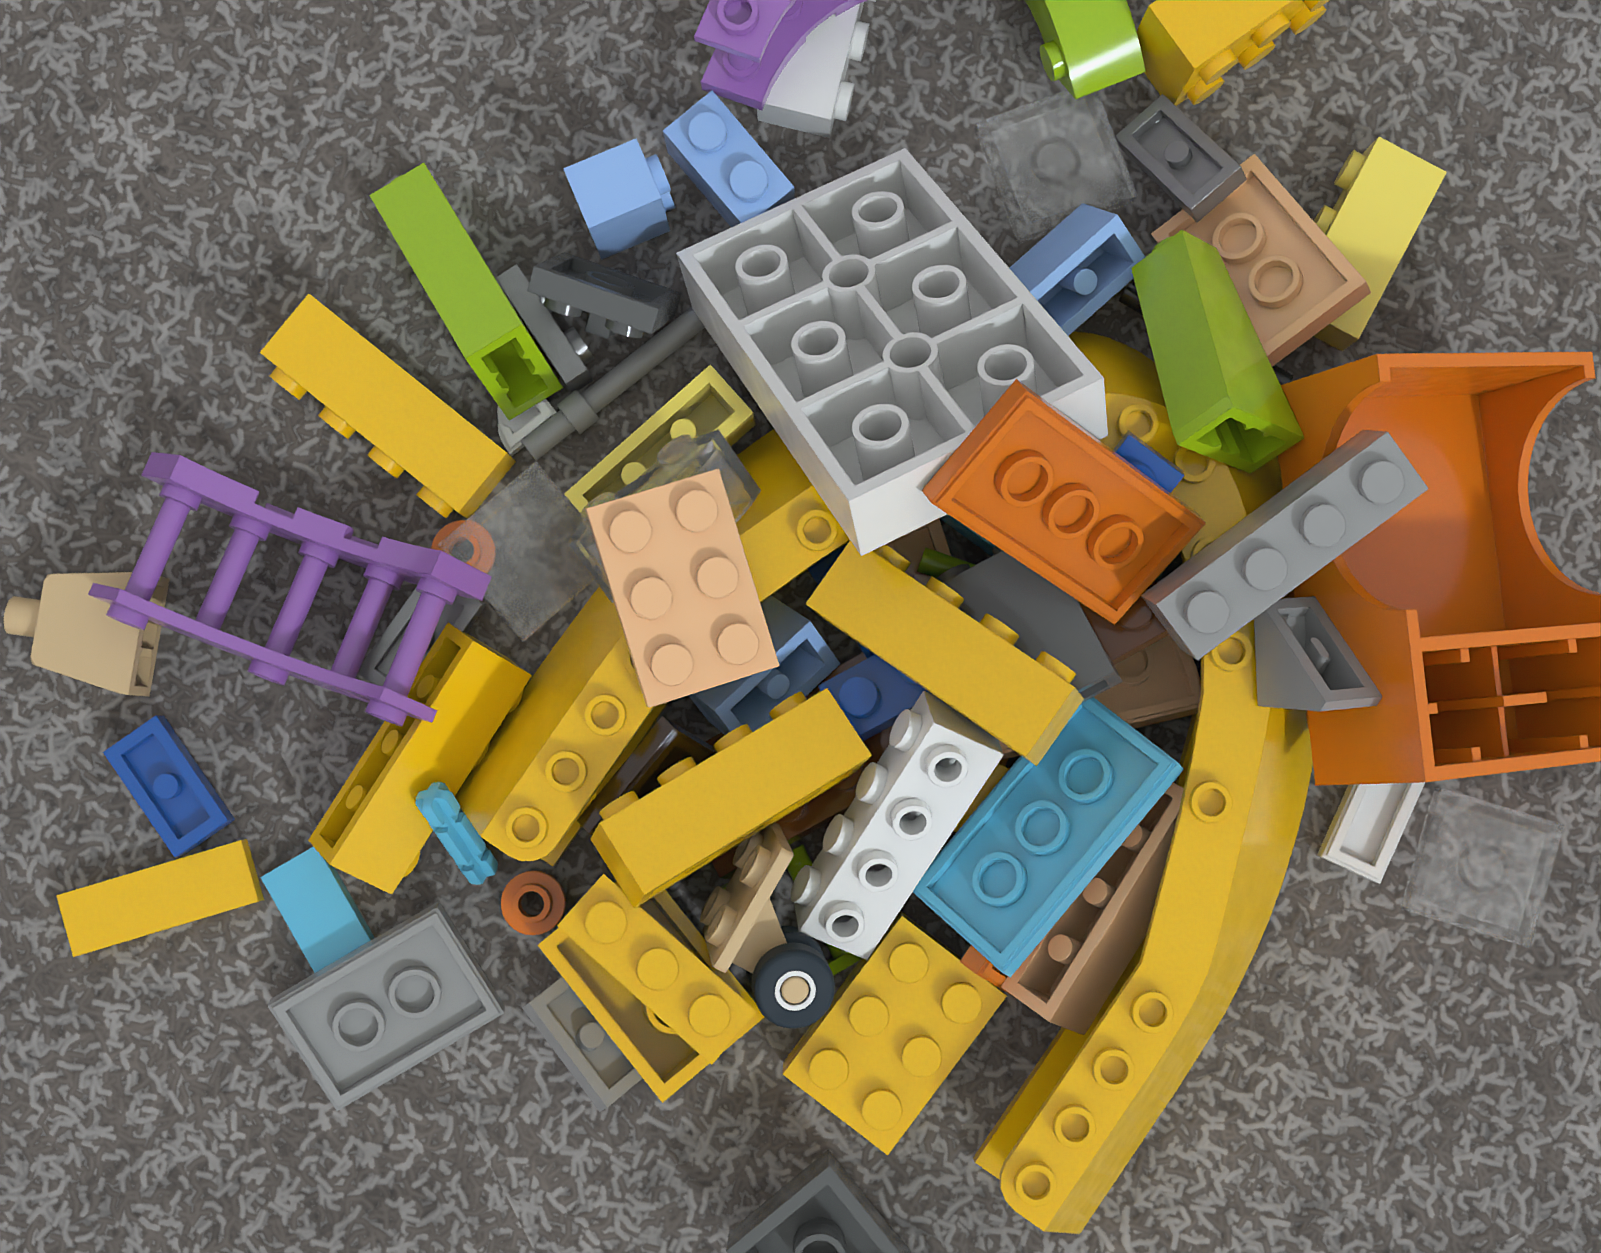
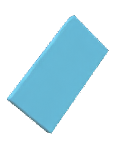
(1045, 834)

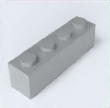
(1284, 542)

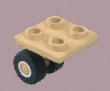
(741, 928)

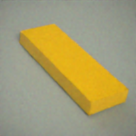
(160, 897)

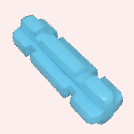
(456, 833)

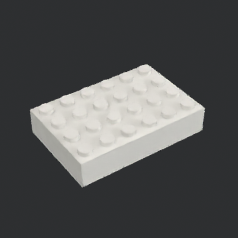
(879, 338)

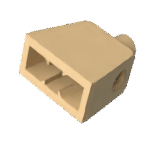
(78, 637)

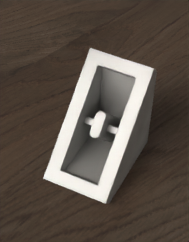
(1307, 661)

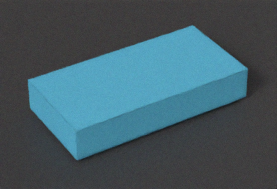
(317, 908)

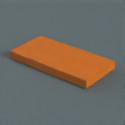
(1063, 503)

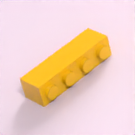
(387, 407)
(947, 651)
(728, 796)
(374, 821)

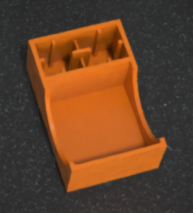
(1452, 598)

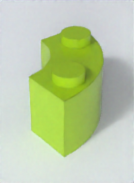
(1087, 43)

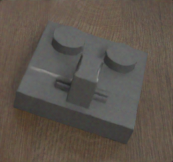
(611, 297)

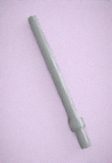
(579, 410)

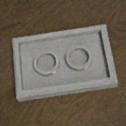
(387, 1006)

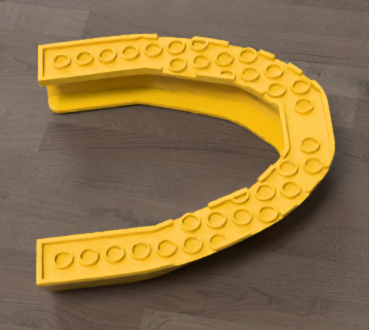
(1221, 878)

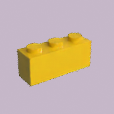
(657, 969)

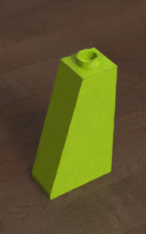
(465, 292)
(1210, 359)

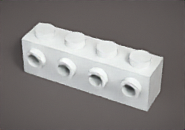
(893, 826)

